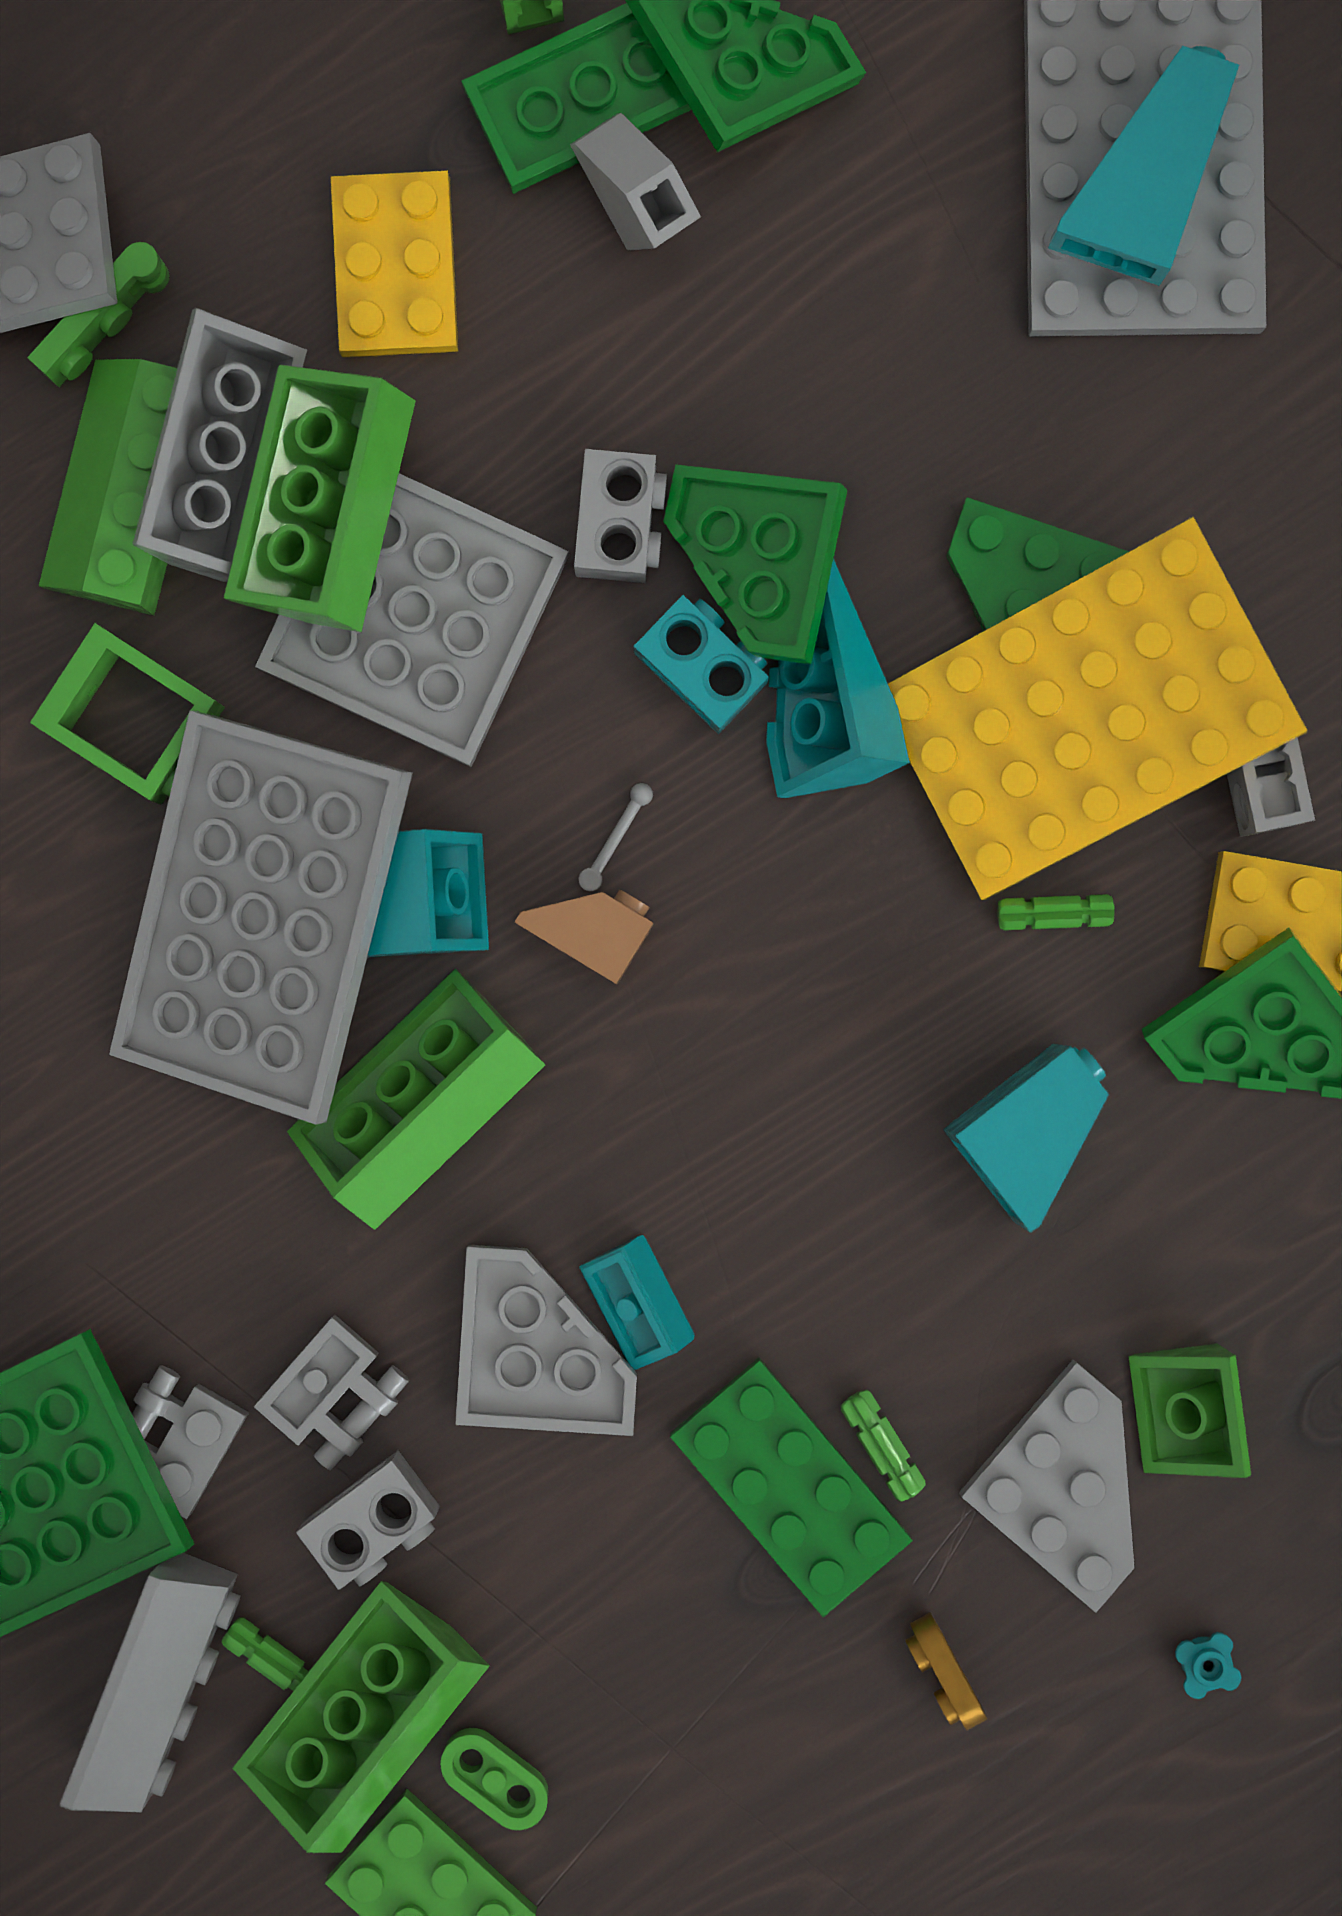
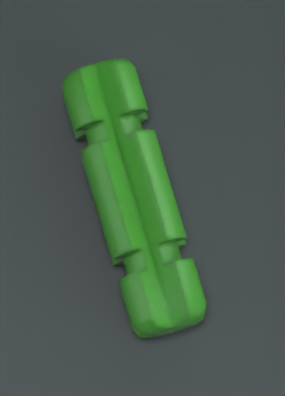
(1055, 912)
(883, 1445)
(265, 1654)

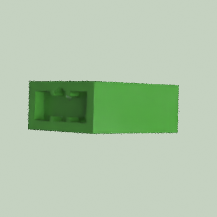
(78, 686)

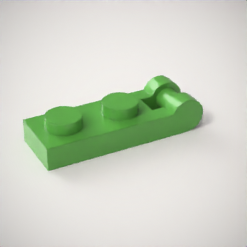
(68, 347)

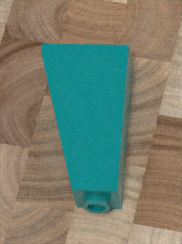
(1146, 184)

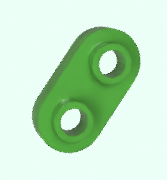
(489, 1782)

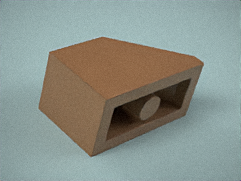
(593, 930)

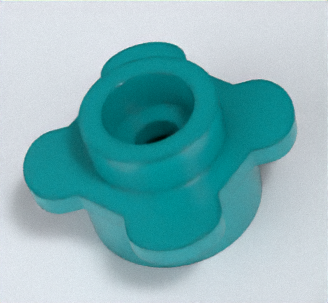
(1192, 1657)

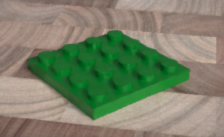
(74, 1485)

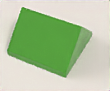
(1190, 1412)

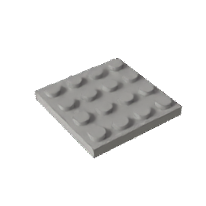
(440, 626)

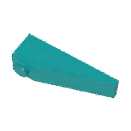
(836, 715)

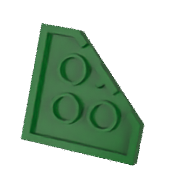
(746, 61)
(760, 551)
(1016, 560)
(1259, 1025)

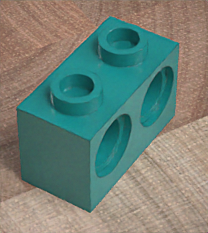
(690, 673)

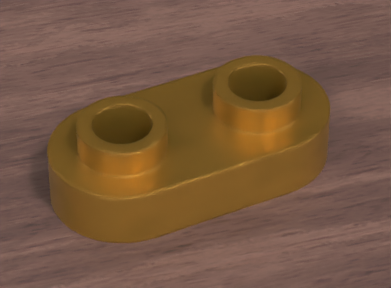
(956, 1694)

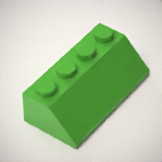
(106, 486)
(320, 496)
(416, 1100)
(359, 1719)

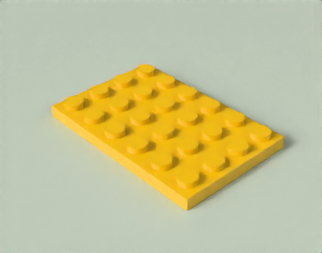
(1091, 709)

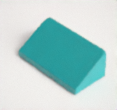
(638, 1302)

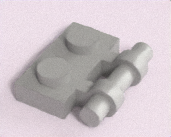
(318, 1380)
(196, 1441)

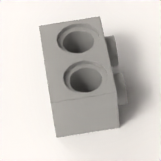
(604, 515)
(1271, 791)
(361, 1511)

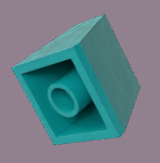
(433, 896)
(1032, 1130)

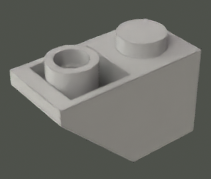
(635, 183)

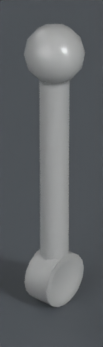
(591, 878)

